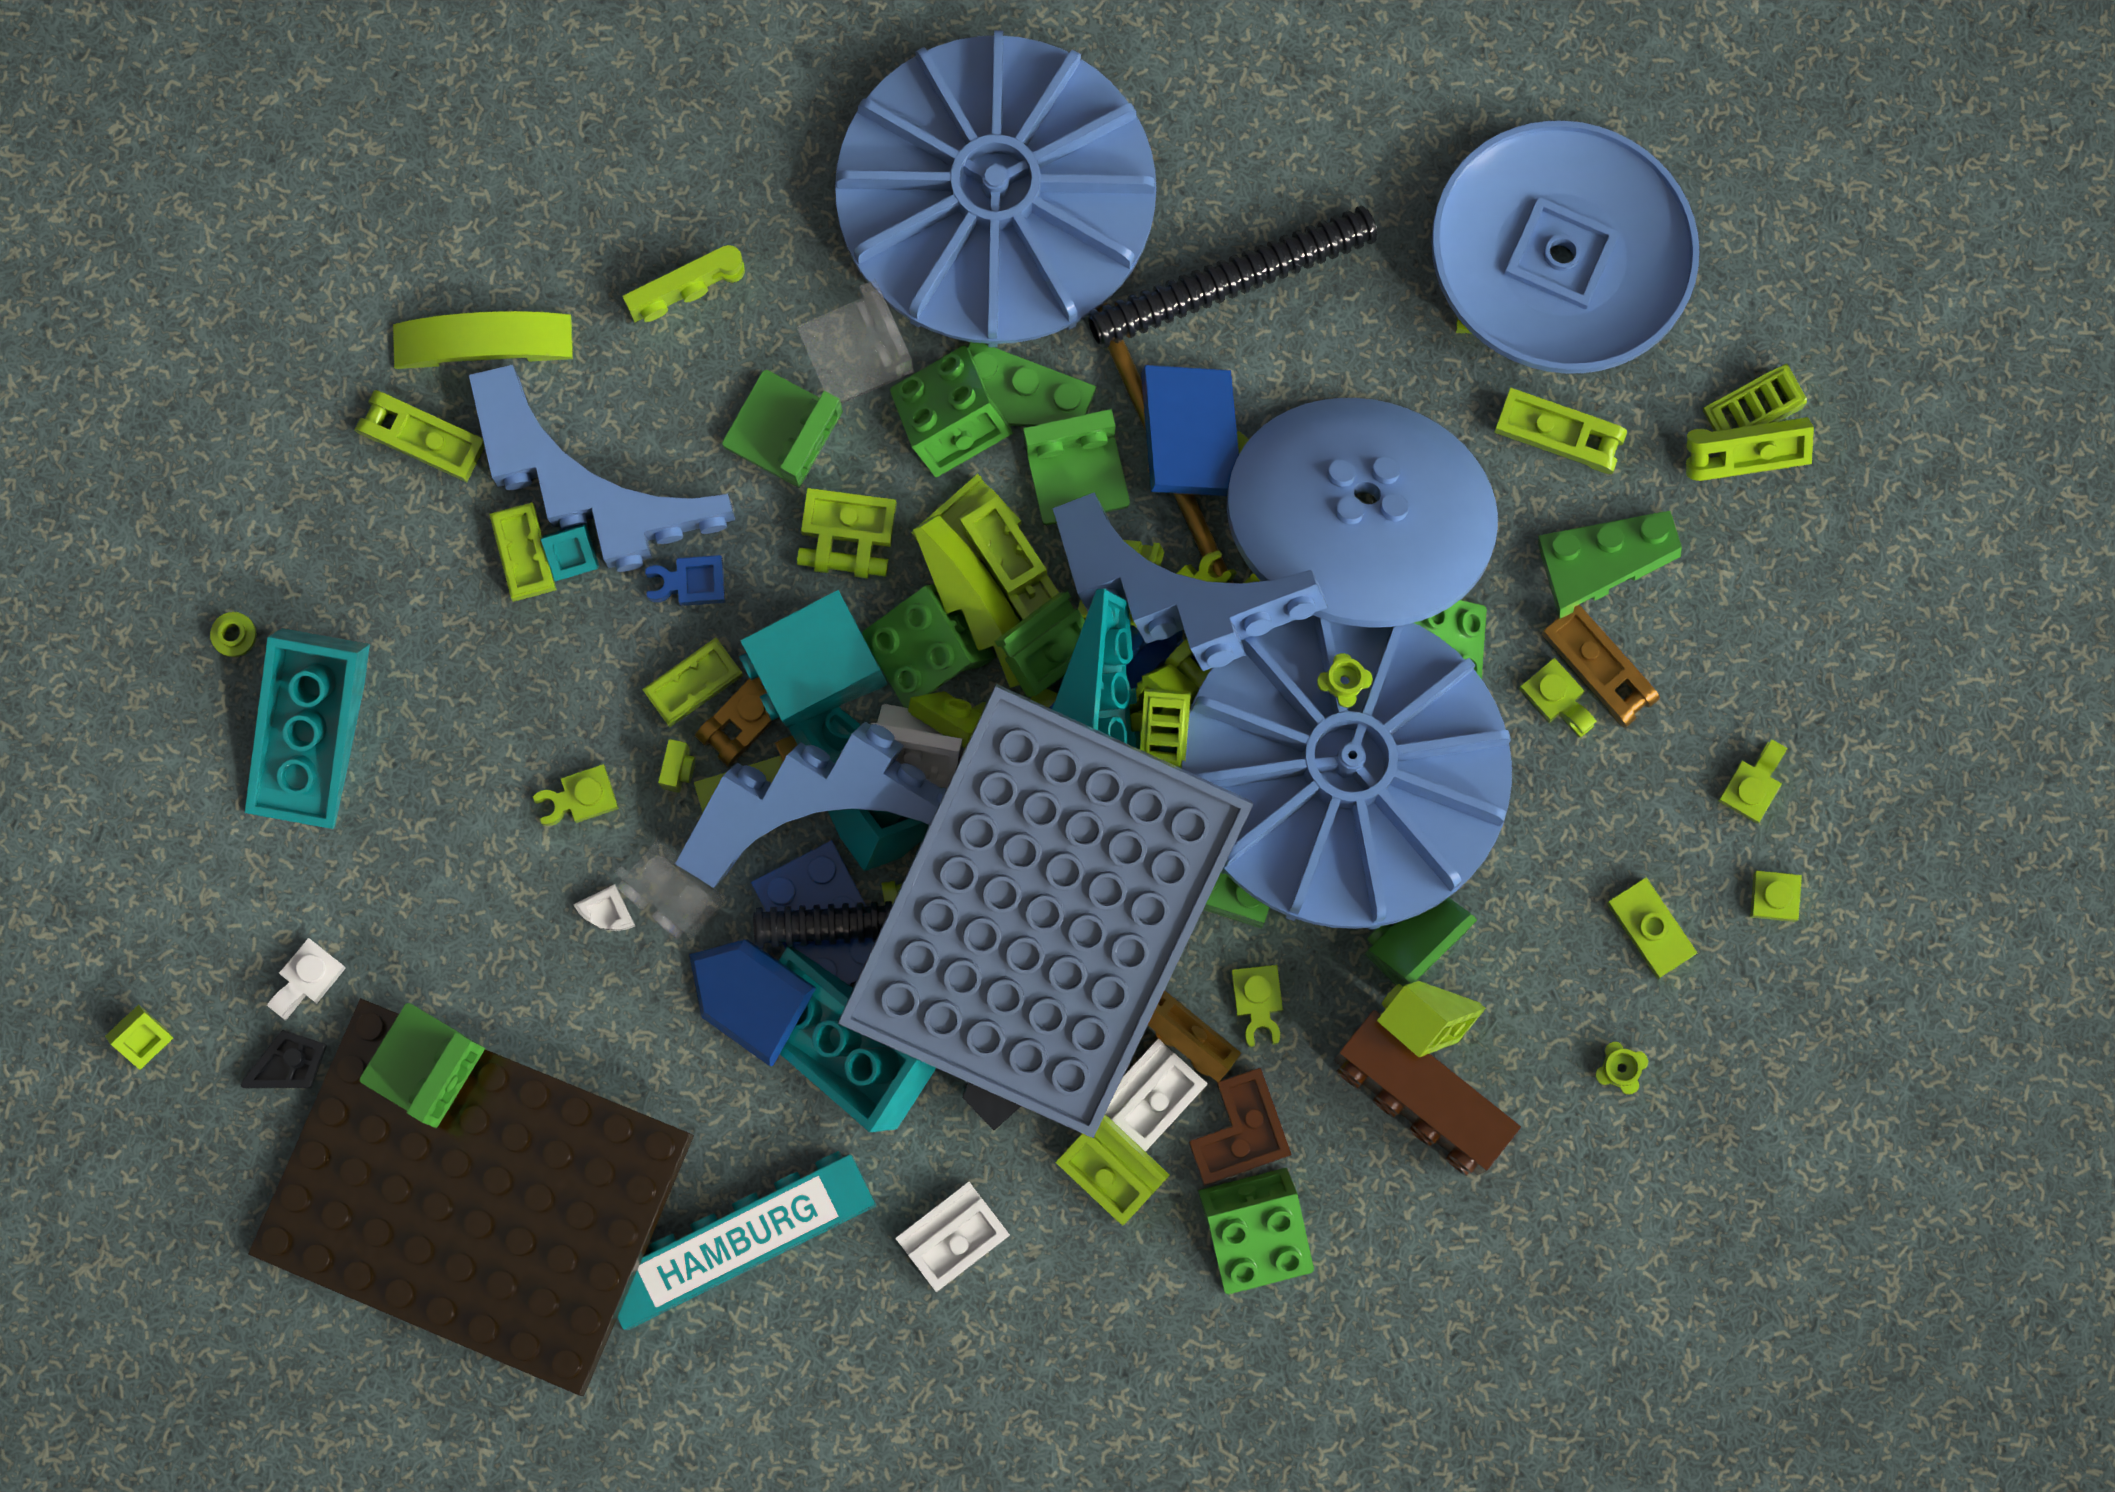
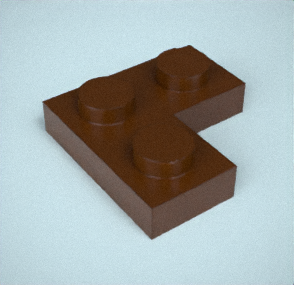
(1254, 1135)

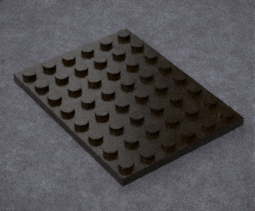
(490, 1230)

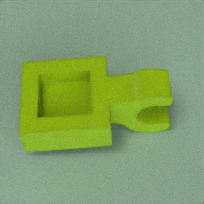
(1555, 694)
(1751, 787)

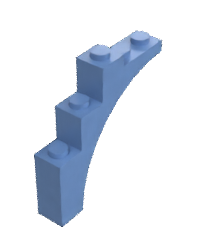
(571, 494)
(1164, 602)
(806, 783)

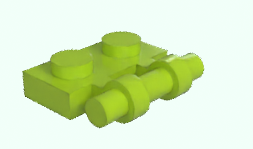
(849, 519)

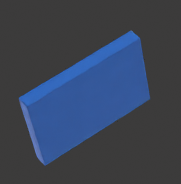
(1189, 429)

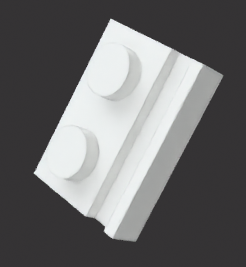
(1153, 1094)
(952, 1236)

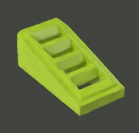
(1786, 382)
(1166, 699)

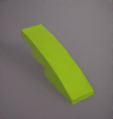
(1009, 558)
(967, 586)

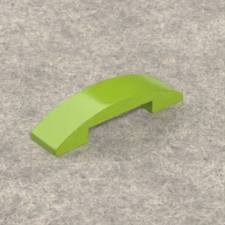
(482, 337)

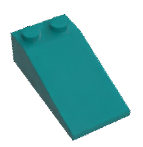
(305, 726)
(853, 1070)

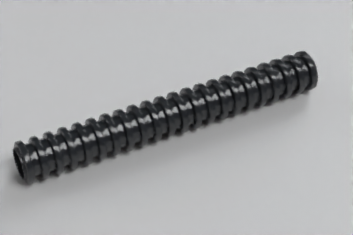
(1232, 276)
(819, 924)

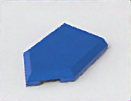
(749, 996)

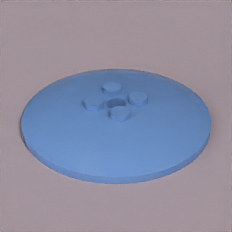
(1578, 191)
(1375, 561)

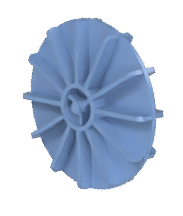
(995, 189)
(1359, 805)

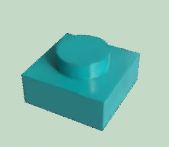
(570, 552)

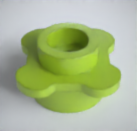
(1347, 667)
(1634, 1063)

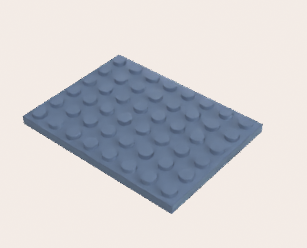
(1045, 911)

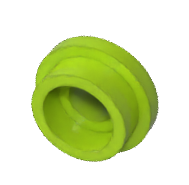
(242, 644)

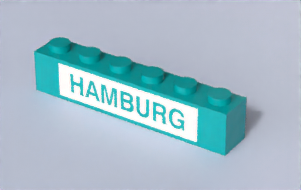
(746, 1237)

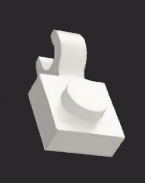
(309, 974)

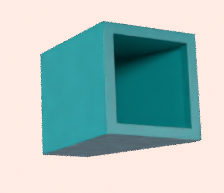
(811, 661)

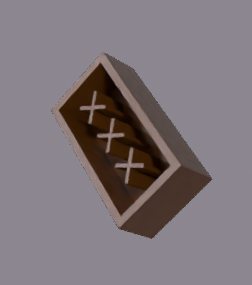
(1427, 1095)

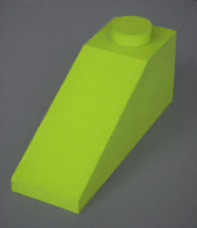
(1428, 1016)

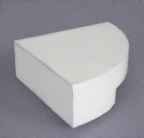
(606, 910)

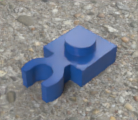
(695, 581)

